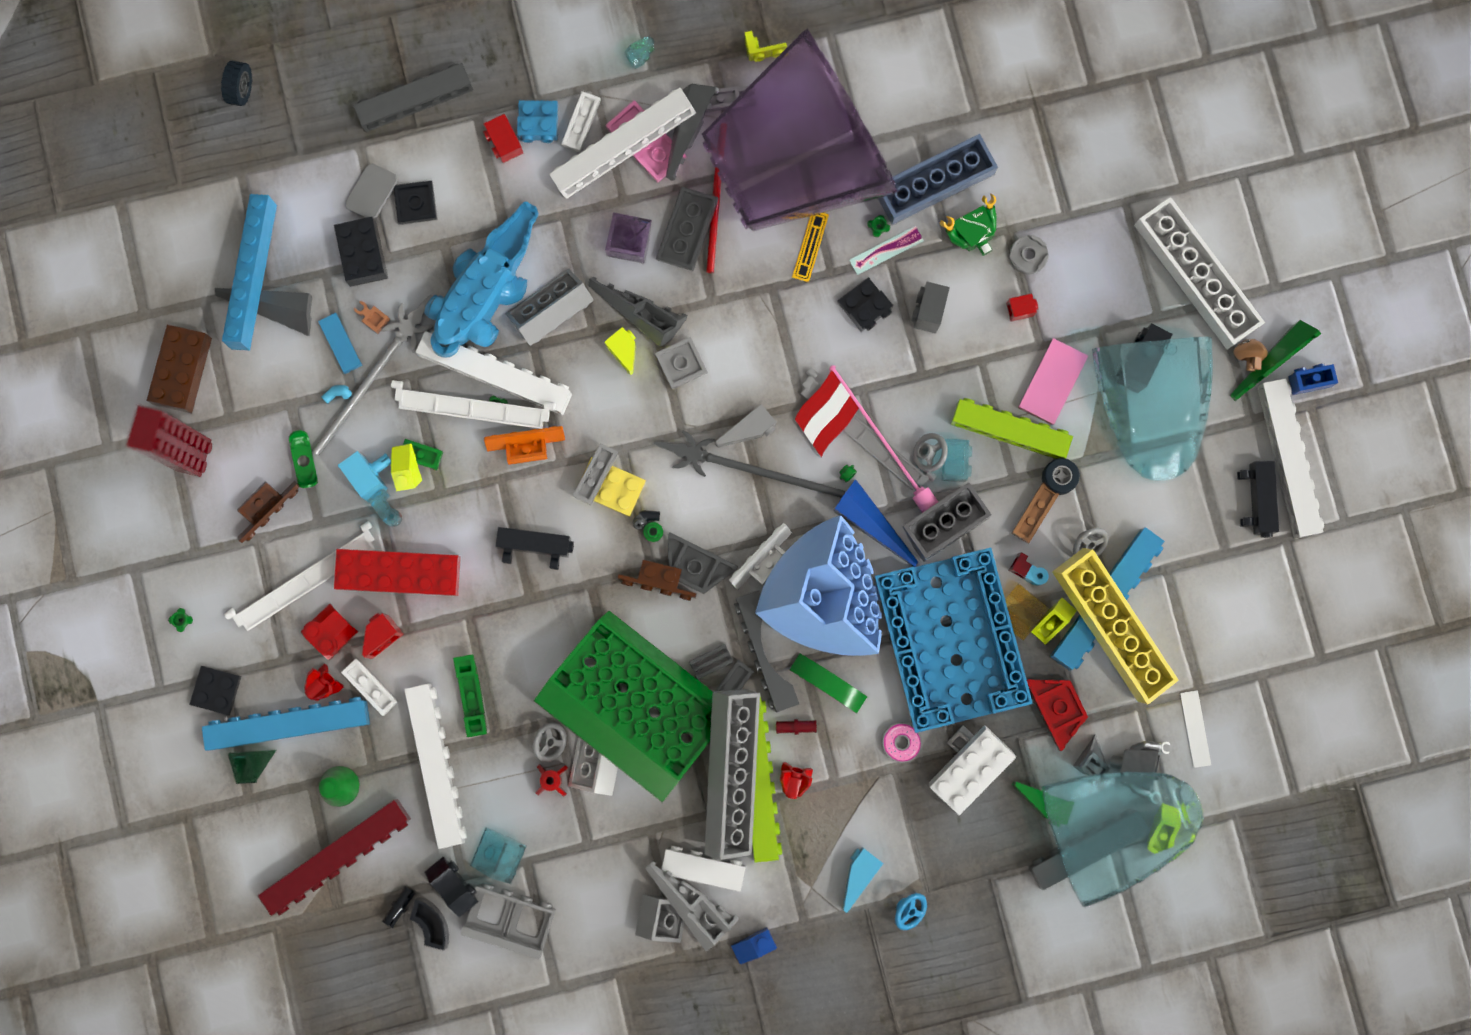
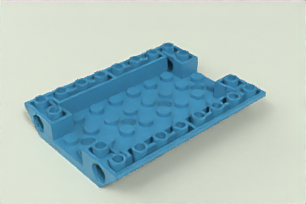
(978, 633)

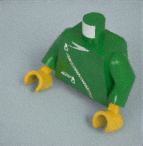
(974, 228)

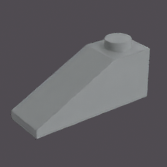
(751, 427)

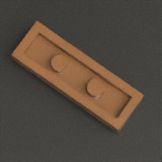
(1035, 513)

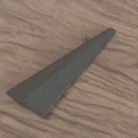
(687, 131)
(286, 308)
(652, 320)

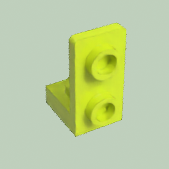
(759, 54)

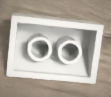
(592, 770)

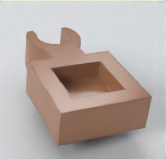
(373, 318)

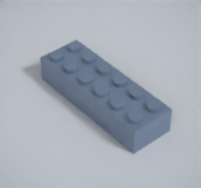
(939, 178)

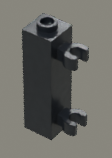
(1263, 498)
(533, 542)

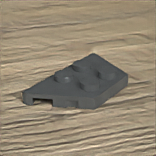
(699, 567)

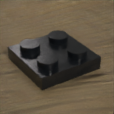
(215, 690)

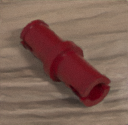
(796, 726)

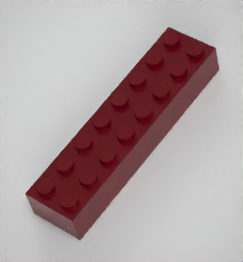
(169, 441)

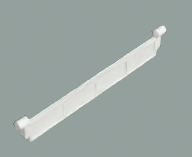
(472, 408)
(298, 585)

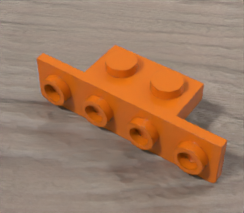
(525, 445)

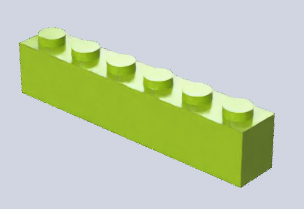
(1011, 430)

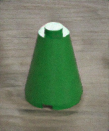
(339, 786)

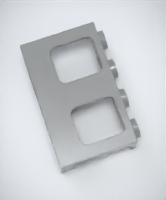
(505, 933)

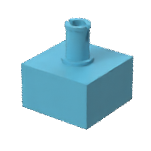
(365, 475)

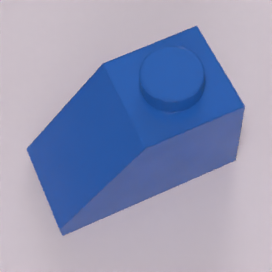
(754, 946)

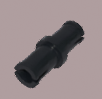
(399, 907)

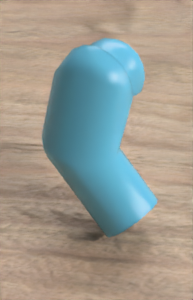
(336, 390)

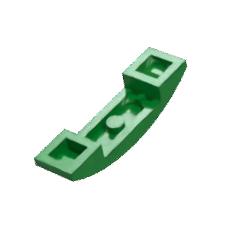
(828, 683)
(471, 695)

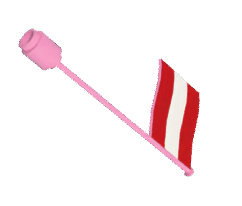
(830, 413)

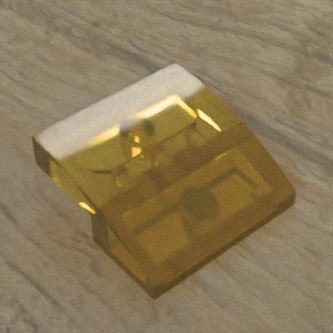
(1024, 610)

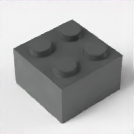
(931, 307)

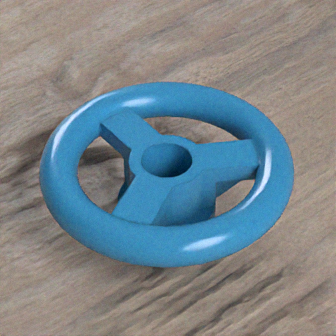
(906, 909)

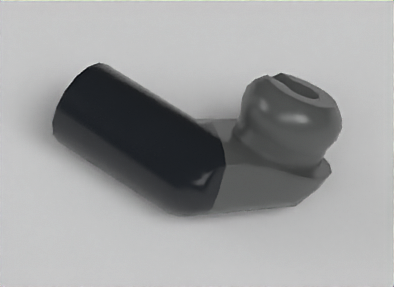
(645, 516)

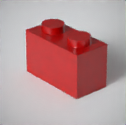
(503, 138)

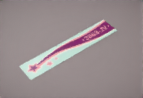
(886, 250)

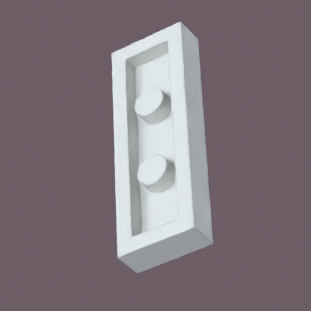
(581, 122)
(369, 687)

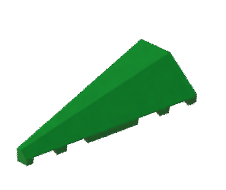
(1293, 341)

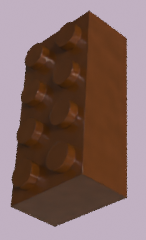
(179, 369)

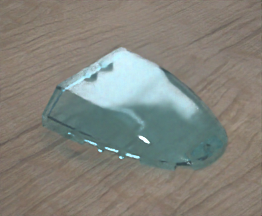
(1157, 401)
(1120, 828)

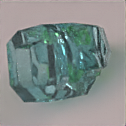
(640, 51)

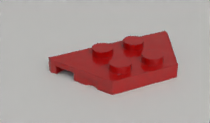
(1059, 708)

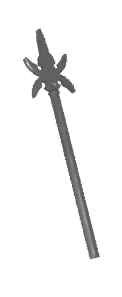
(695, 453)

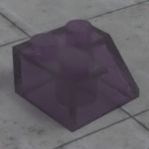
(628, 238)

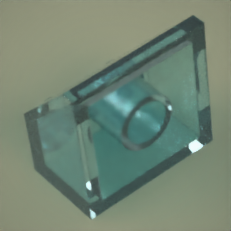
(498, 856)

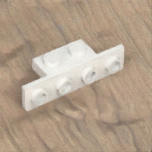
(763, 560)

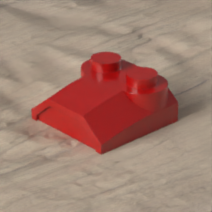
(328, 632)

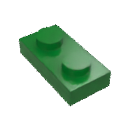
(426, 455)

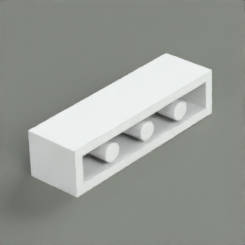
(704, 869)

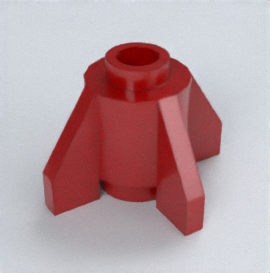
(321, 684)
(556, 775)
(795, 780)

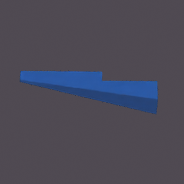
(863, 513)

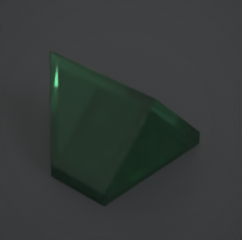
(249, 765)

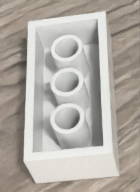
(972, 770)

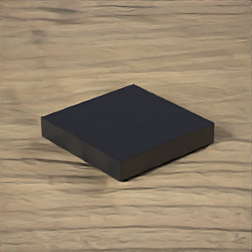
(415, 202)

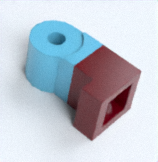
(1027, 571)

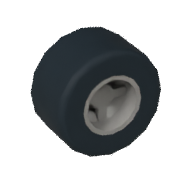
(1067, 474)

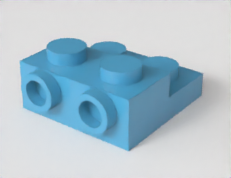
(538, 121)

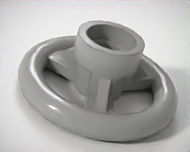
(929, 451)
(1088, 541)
(545, 740)

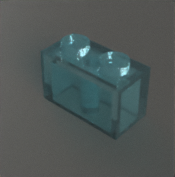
(957, 461)

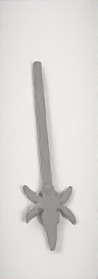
(406, 329)

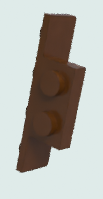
(262, 505)
(658, 577)

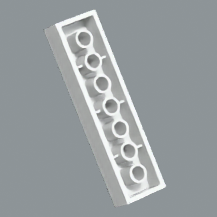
(1199, 273)

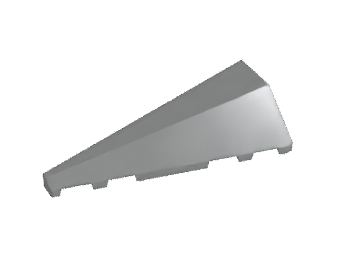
(701, 916)

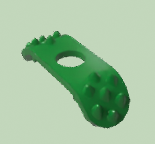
(299, 447)

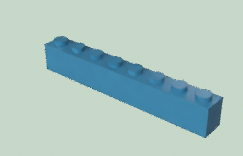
(249, 272)
(1126, 576)
(285, 725)

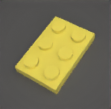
(620, 491)

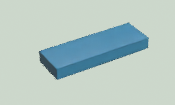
(340, 343)

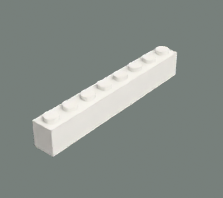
(622, 143)
(499, 375)
(1290, 458)
(435, 766)

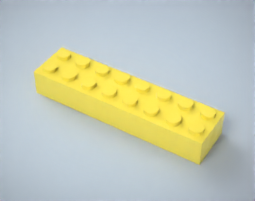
(1115, 625)

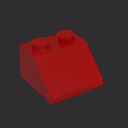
(379, 635)

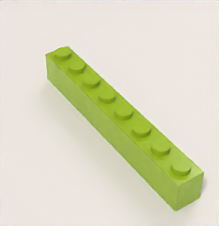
(764, 825)

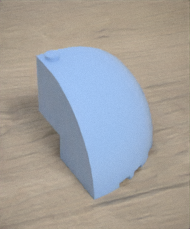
(824, 593)

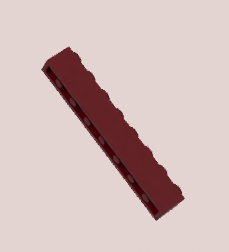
(334, 857)

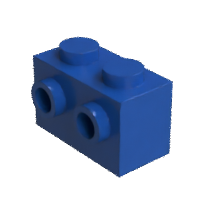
(1313, 379)

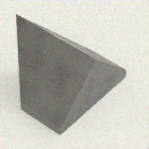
(1092, 759)

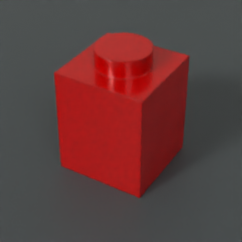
(1022, 307)

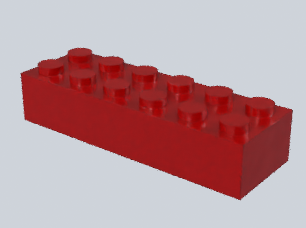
(397, 572)

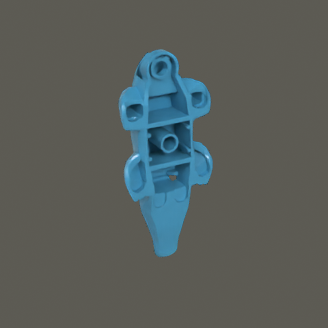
(482, 286)

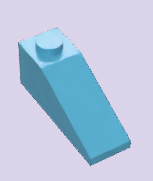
(861, 872)

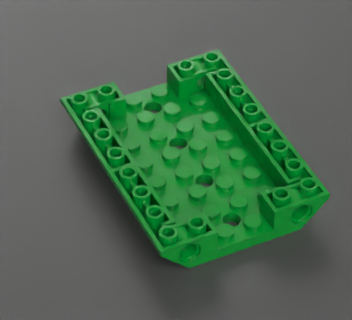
(620, 722)

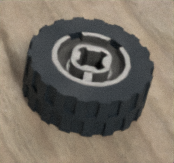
(236, 83)

